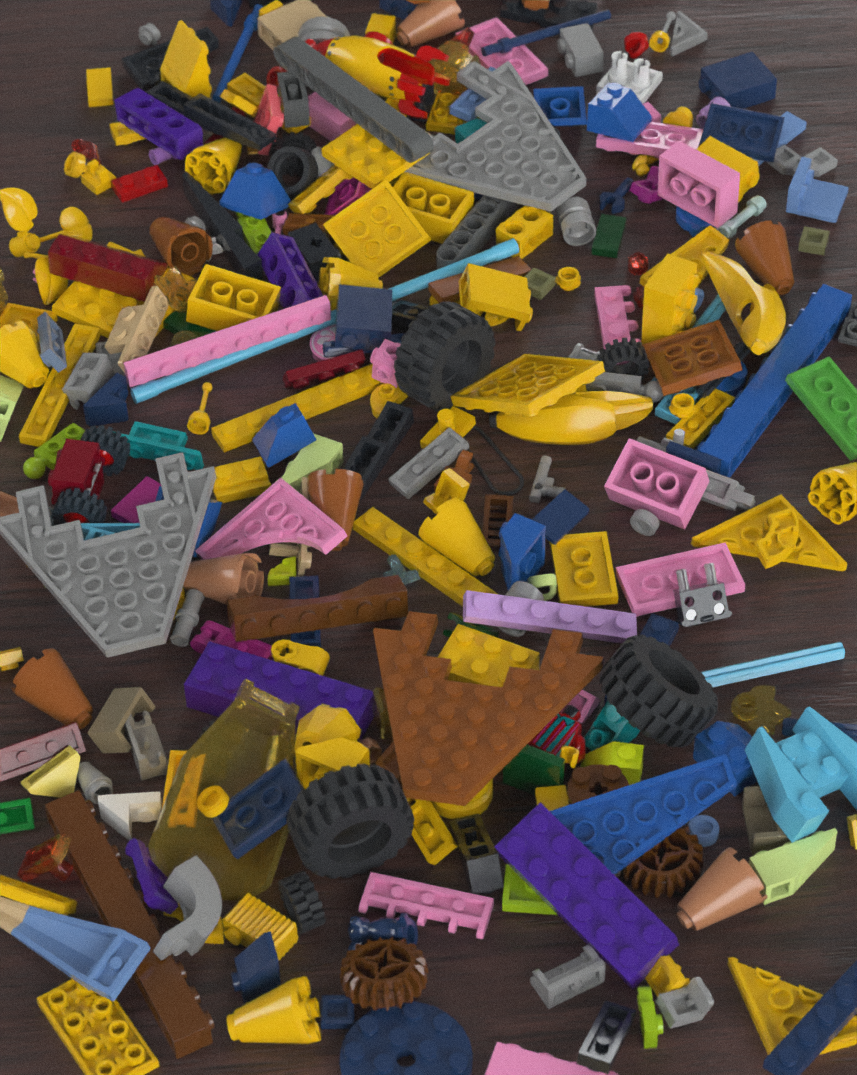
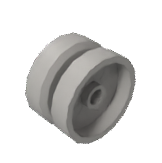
(322, 29)

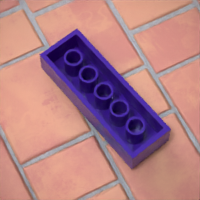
(222, 670)
(586, 895)

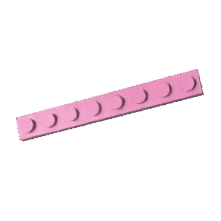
(227, 341)

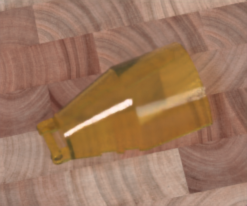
(230, 755)

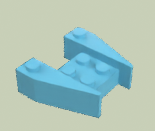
(803, 770)

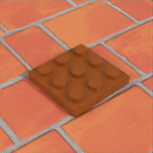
(692, 357)

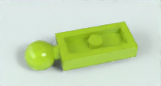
(254, 231)
(46, 453)

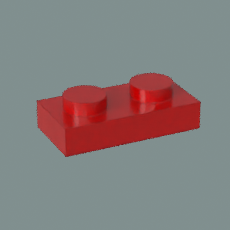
(139, 183)

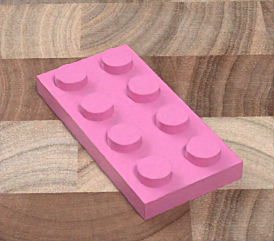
(523, 60)
(653, 140)
(651, 583)

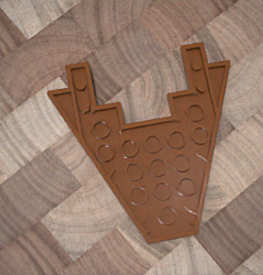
(462, 734)

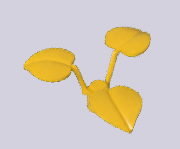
(20, 211)

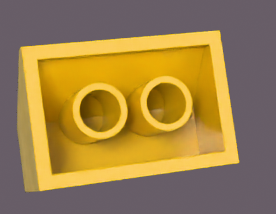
(329, 755)

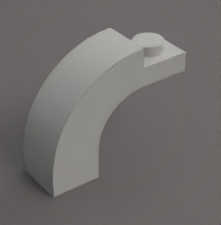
(201, 905)

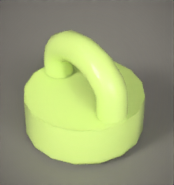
(545, 580)

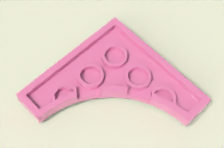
(274, 517)

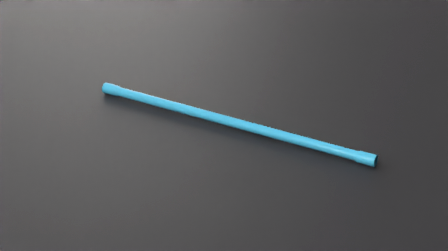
(155, 387)

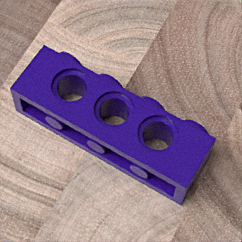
(158, 123)
(289, 270)

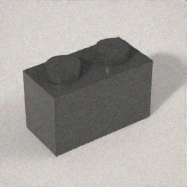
(293, 100)

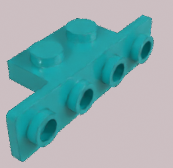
(157, 442)

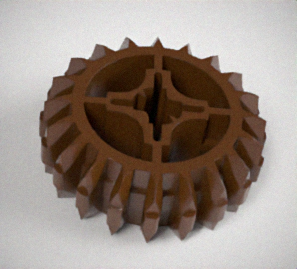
(679, 866)
(383, 973)

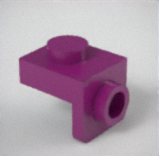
(647, 189)

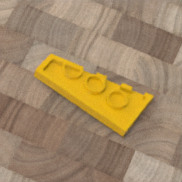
(706, 241)

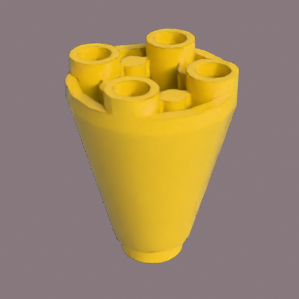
(214, 164)
(835, 492)
(278, 1016)

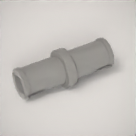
(187, 618)

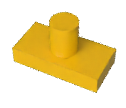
(454, 418)

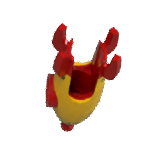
(385, 67)

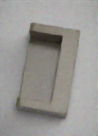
(109, 725)
(760, 826)

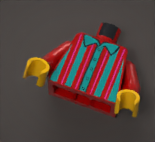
(563, 737)

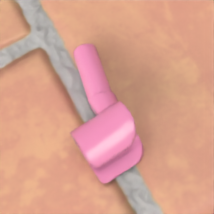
(278, 222)

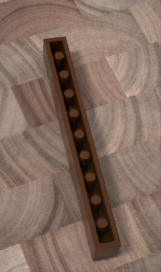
(121, 907)

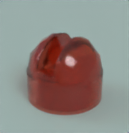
(638, 263)

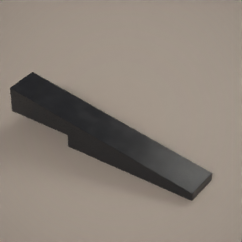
(214, 116)
(223, 228)
(383, 439)

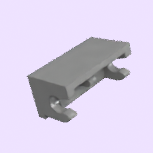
(88, 377)
(146, 747)
(569, 978)

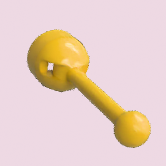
(199, 420)

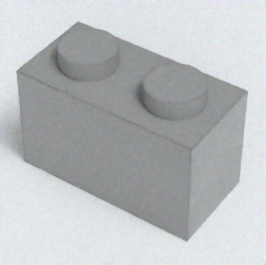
(580, 50)

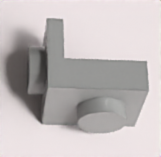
(685, 1004)

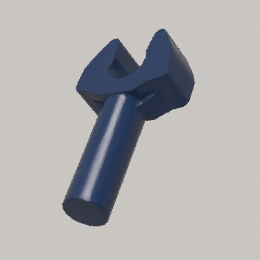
(616, 198)

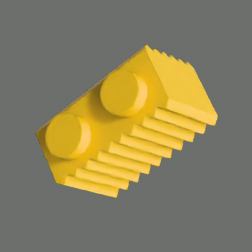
(253, 918)

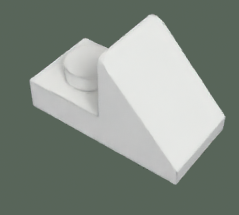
(123, 809)

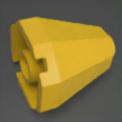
(344, 273)
(21, 355)
(326, 724)

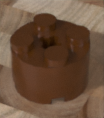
(594, 781)

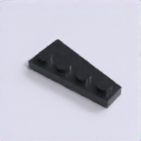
(558, 12)
(146, 64)

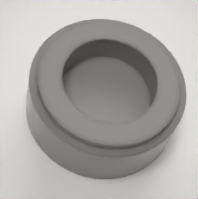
(644, 522)

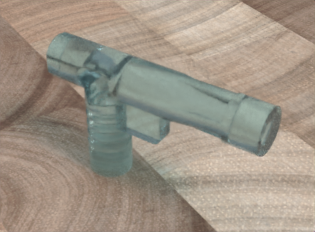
(398, 569)

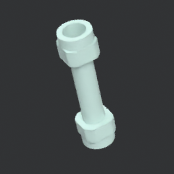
(754, 207)

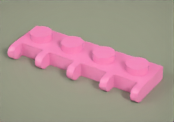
(612, 314)
(427, 902)

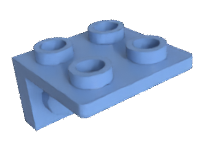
(814, 197)

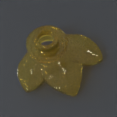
(175, 288)
(761, 709)

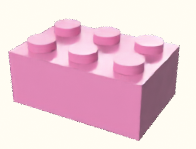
(698, 184)
(657, 483)

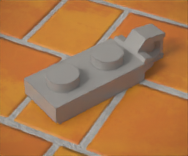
(726, 493)

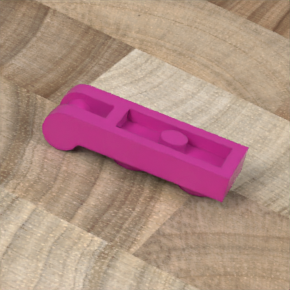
(223, 635)

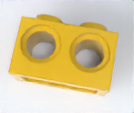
(528, 227)

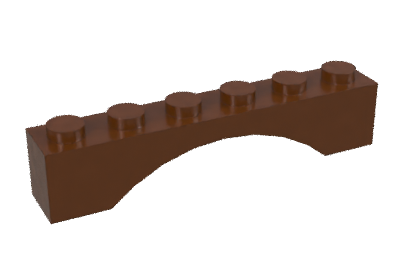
(269, 617)

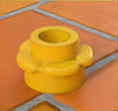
(568, 278)
(682, 406)

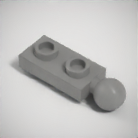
(626, 384)

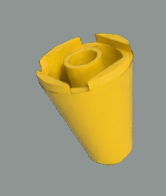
(458, 537)

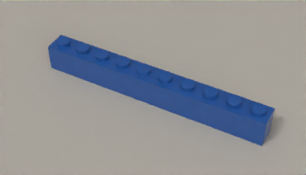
(767, 388)

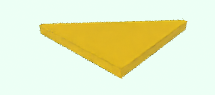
(752, 525)
(780, 1006)

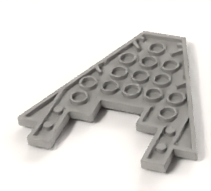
(513, 154)
(120, 583)

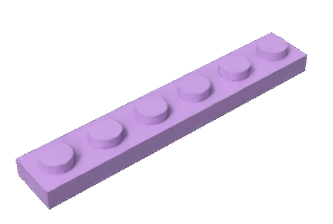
(546, 616)

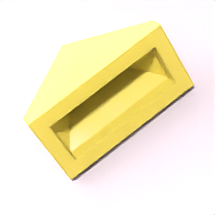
(56, 776)

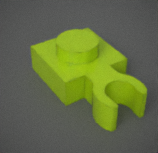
(650, 1022)

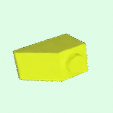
(624, 755)

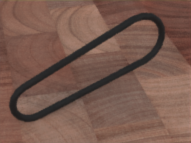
(504, 458)

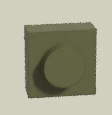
(814, 240)
(540, 283)

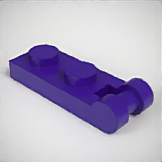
(150, 878)

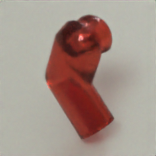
(86, 148)

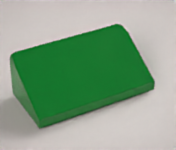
(16, 816)

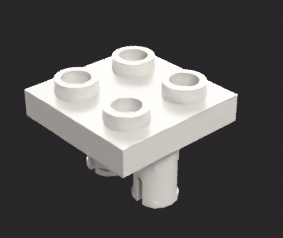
(632, 75)

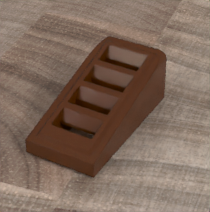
(496, 502)

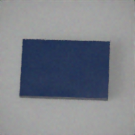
(744, 130)
(259, 809)

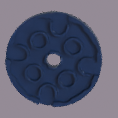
(416, 1030)

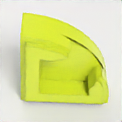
(282, 572)

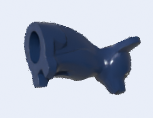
(400, 928)

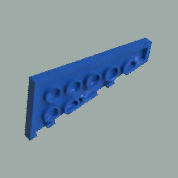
(637, 817)

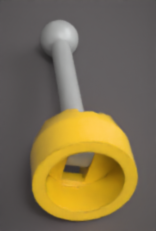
(662, 36)

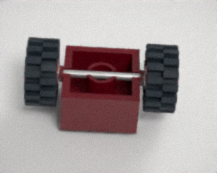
(80, 474)

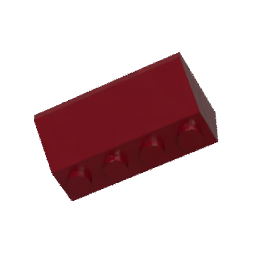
(104, 266)

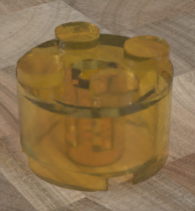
(458, 59)

